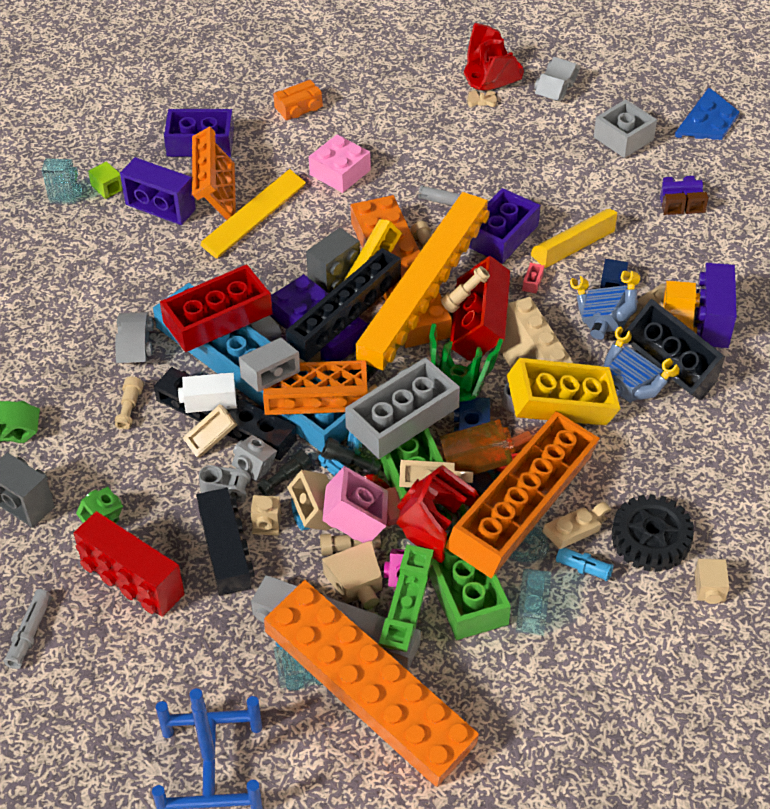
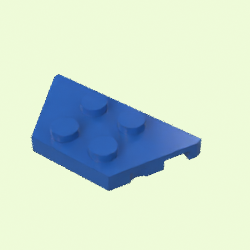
(709, 118)

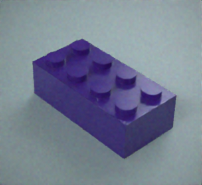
(297, 299)

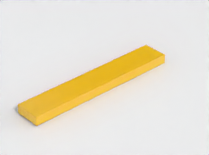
(252, 214)

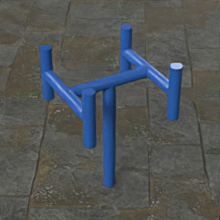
(205, 726)

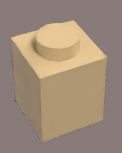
(711, 580)

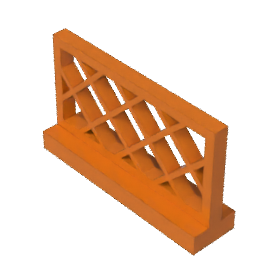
(213, 173)
(319, 396)

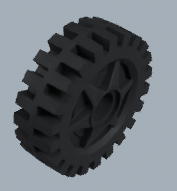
(658, 550)

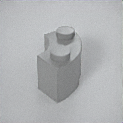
(557, 78)
(133, 336)

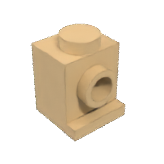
(266, 515)

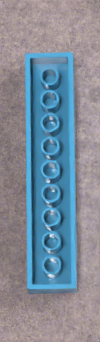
(223, 357)

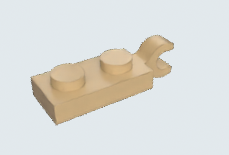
(412, 470)
(576, 525)

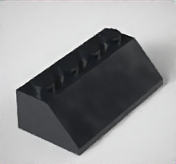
(663, 336)

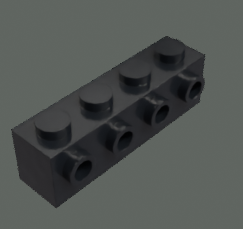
(224, 541)

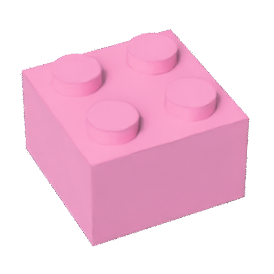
(339, 163)
(355, 505)

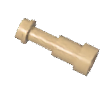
(421, 232)
(453, 300)
(132, 388)
(342, 542)

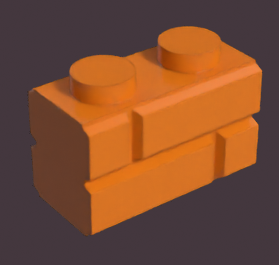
(298, 100)

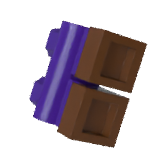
(682, 196)

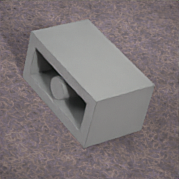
(269, 364)

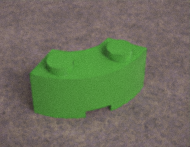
(18, 421)

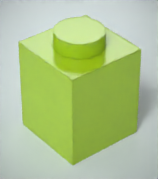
(105, 180)

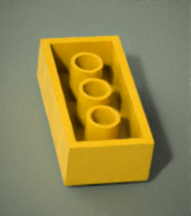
(574, 390)

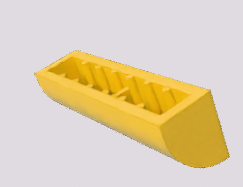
(384, 236)
(575, 238)

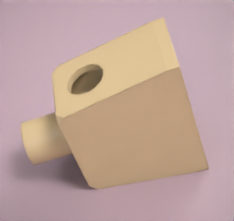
(355, 574)

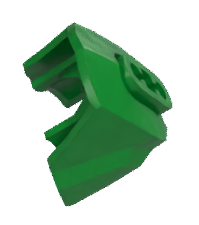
(467, 378)

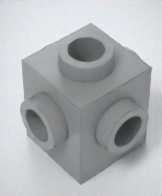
(254, 457)

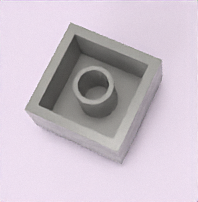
(625, 128)

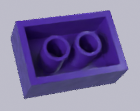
(185, 123)
(158, 190)
(508, 225)
(717, 304)

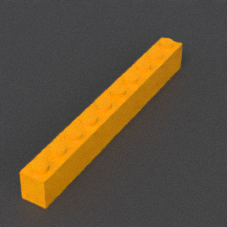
(422, 281)

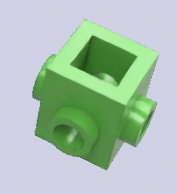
(101, 501)

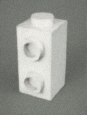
(207, 392)

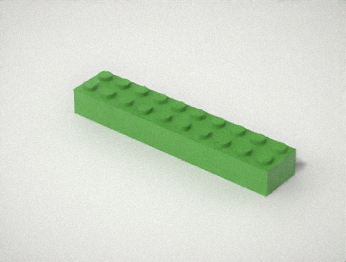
(467, 595)

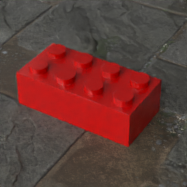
(216, 307)
(483, 313)
(129, 564)

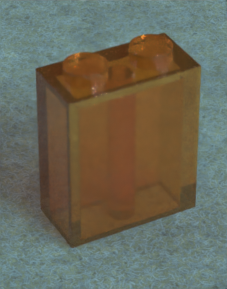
(479, 447)

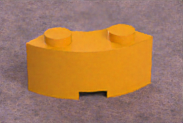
(681, 300)

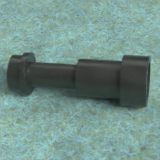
(335, 451)
(298, 462)

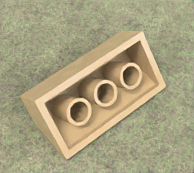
(530, 335)

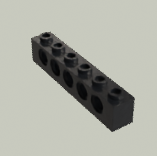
(344, 304)
(251, 420)

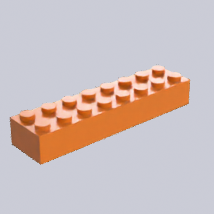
(364, 219)
(521, 494)
(371, 683)

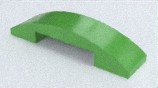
(407, 598)

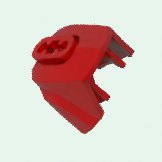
(488, 61)
(419, 516)

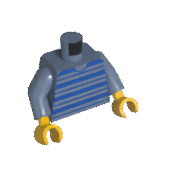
(608, 307)
(635, 375)

